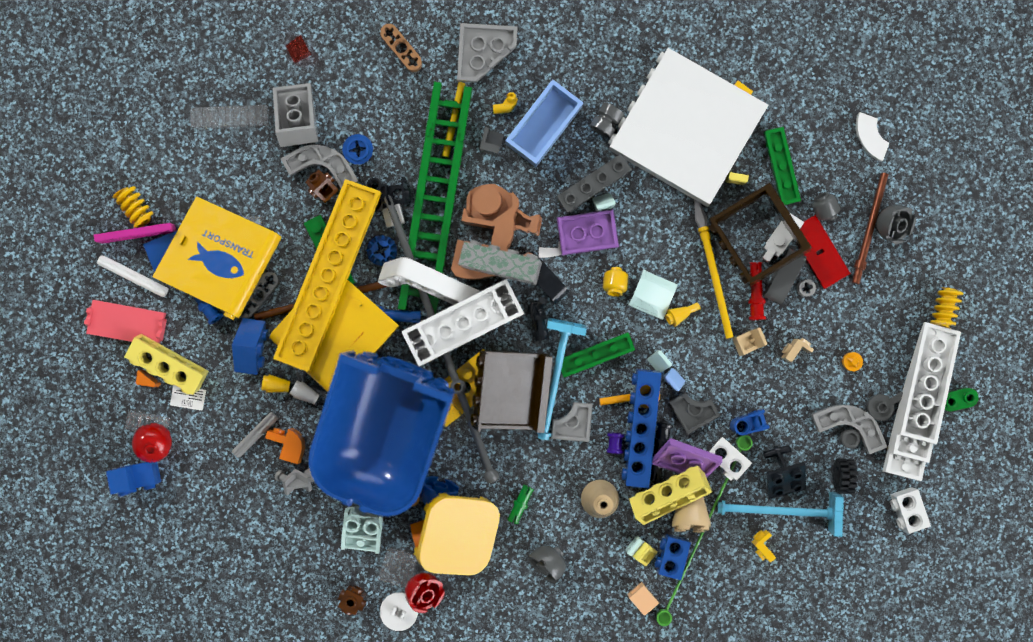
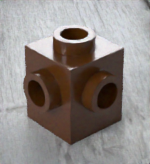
(321, 185)
(354, 593)

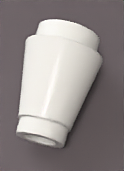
(304, 392)

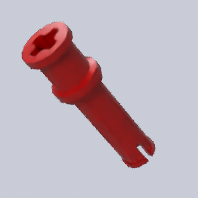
(757, 301)

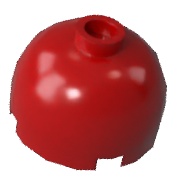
(151, 442)
(424, 592)

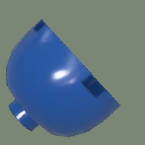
(433, 487)

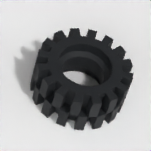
(845, 476)

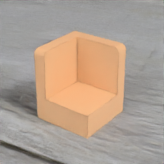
(643, 598)

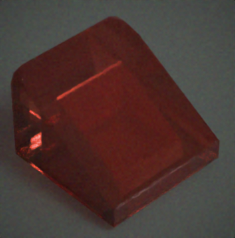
(298, 49)

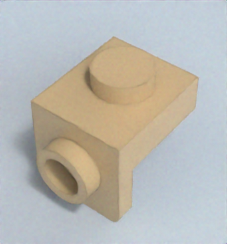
(749, 341)
(791, 350)

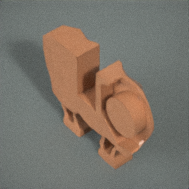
(494, 209)

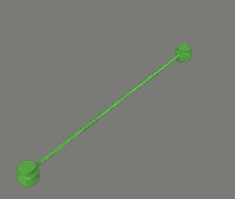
(663, 615)

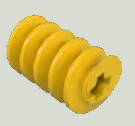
(133, 206)
(946, 307)

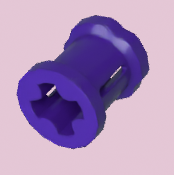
(615, 443)

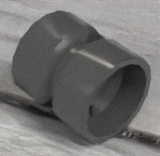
(607, 119)

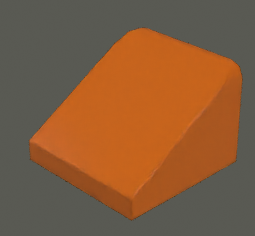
(145, 379)

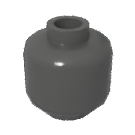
(826, 206)

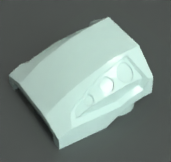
(653, 295)
(361, 530)

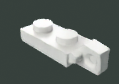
(779, 240)

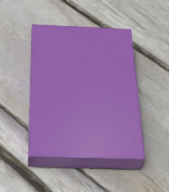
(587, 232)
(681, 456)

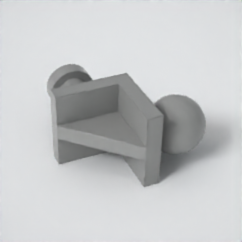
(295, 480)

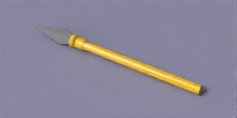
(703, 229)

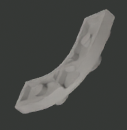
(319, 155)
(855, 417)

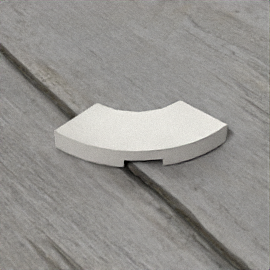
(869, 137)

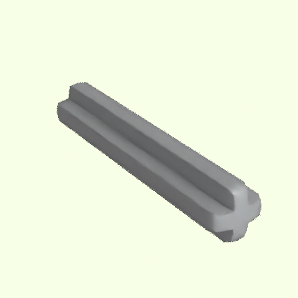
(255, 434)

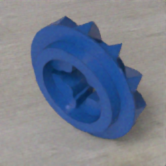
(350, 144)
(384, 241)

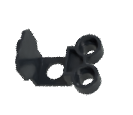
(389, 190)

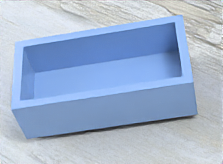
(544, 123)

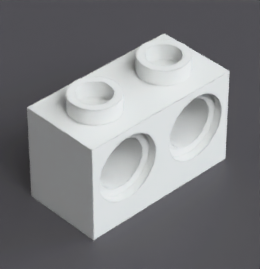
(732, 455)
(914, 507)

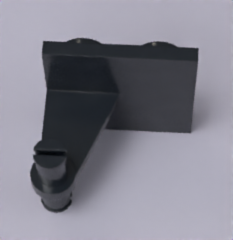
(786, 478)

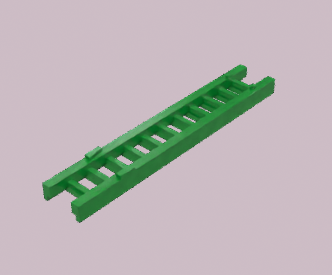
(417, 216)

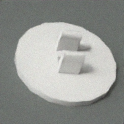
(397, 613)

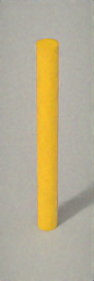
(454, 118)

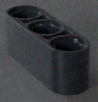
(550, 283)

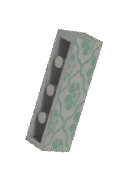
(500, 263)

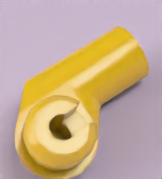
(507, 106)

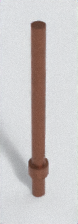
(861, 263)

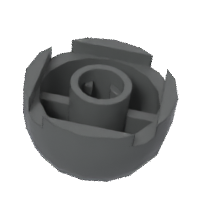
(896, 223)
(548, 562)

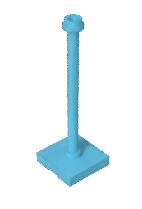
(565, 329)
(833, 513)

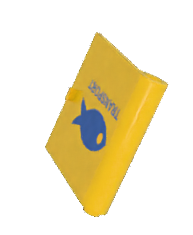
(218, 258)

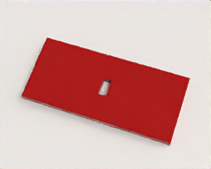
(828, 265)

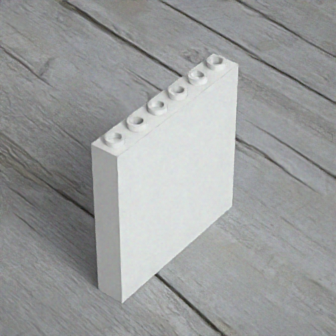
(687, 126)

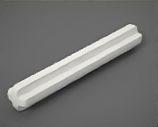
(132, 276)

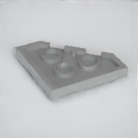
(482, 49)

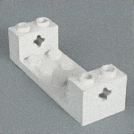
(462, 322)

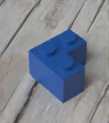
(249, 346)
(128, 478)

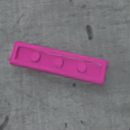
(135, 233)

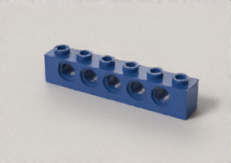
(641, 477)

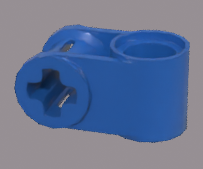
(752, 422)

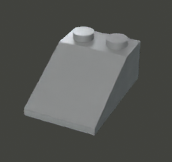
(294, 115)

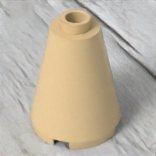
(597, 492)

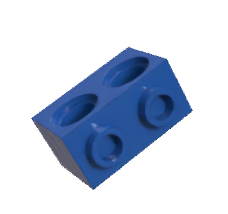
(678, 557)

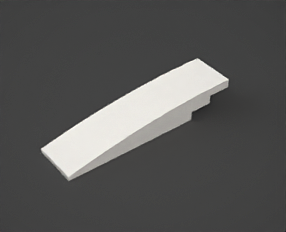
(922, 402)

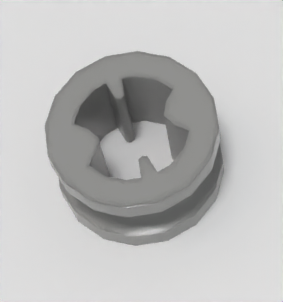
(800, 285)

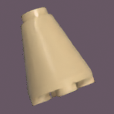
(692, 516)

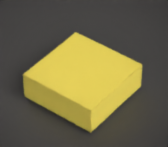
(736, 178)
(645, 554)

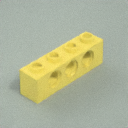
(194, 373)
(680, 496)

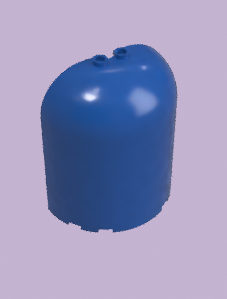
(378, 432)

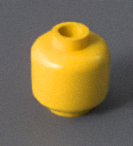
(615, 282)

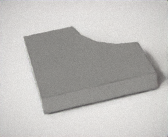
(574, 425)

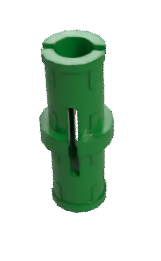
(520, 504)

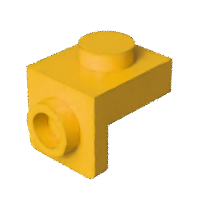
(763, 552)

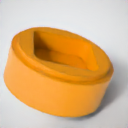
(852, 361)

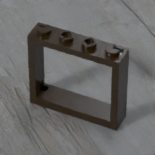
(784, 215)

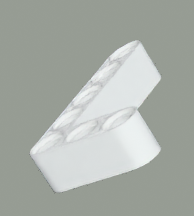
(410, 272)

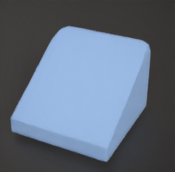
(674, 379)

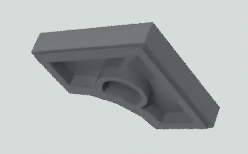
(693, 413)

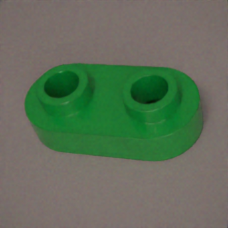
(960, 399)

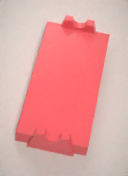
(124, 321)

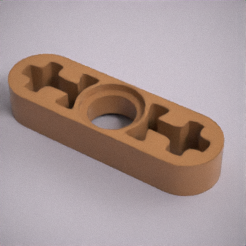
(388, 40)

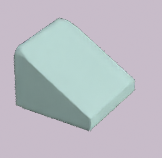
(603, 202)
(659, 361)
(634, 546)

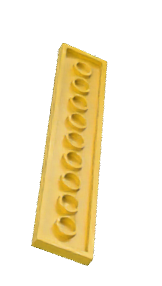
(327, 275)

